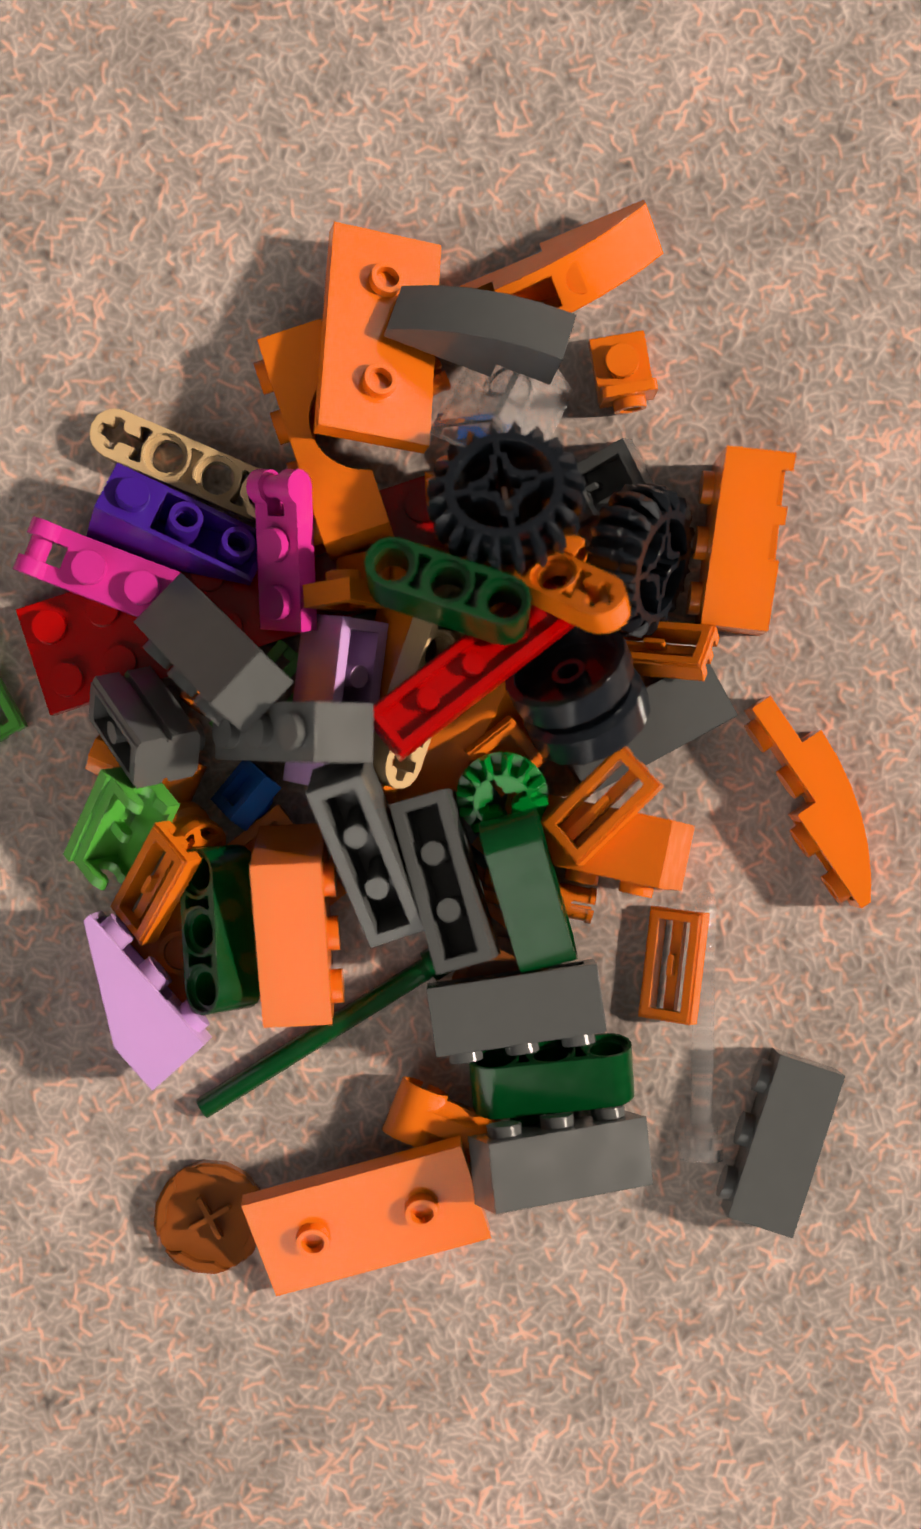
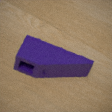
(172, 529)

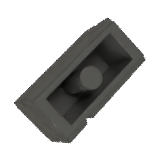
(145, 726)

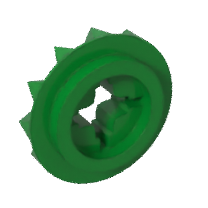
(511, 773)

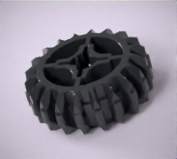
(538, 482)
(646, 545)

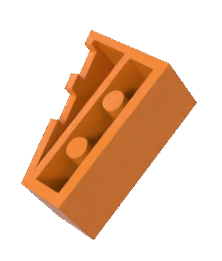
(739, 539)
(641, 855)
(295, 926)

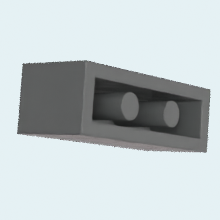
(210, 656)
(677, 715)
(301, 734)
(365, 849)
(445, 880)
(516, 1010)
(779, 1142)
(559, 1159)

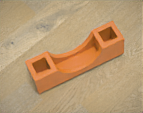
(344, 499)

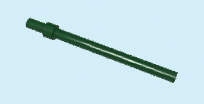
(319, 1035)

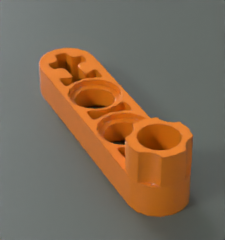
(571, 601)

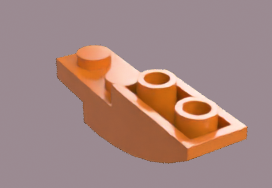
(581, 262)
(830, 818)

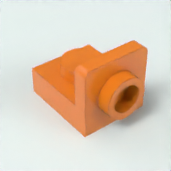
(622, 372)
(344, 588)

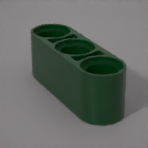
(432, 568)
(528, 890)
(220, 932)
(553, 1078)

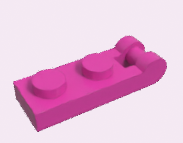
(283, 547)
(93, 569)

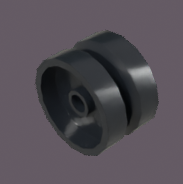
(581, 697)

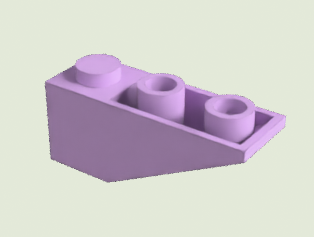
(143, 1014)

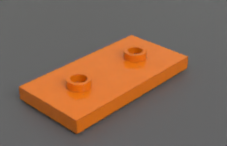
(367, 382)
(366, 1216)

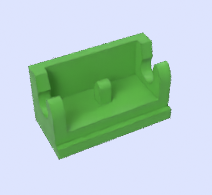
(116, 825)

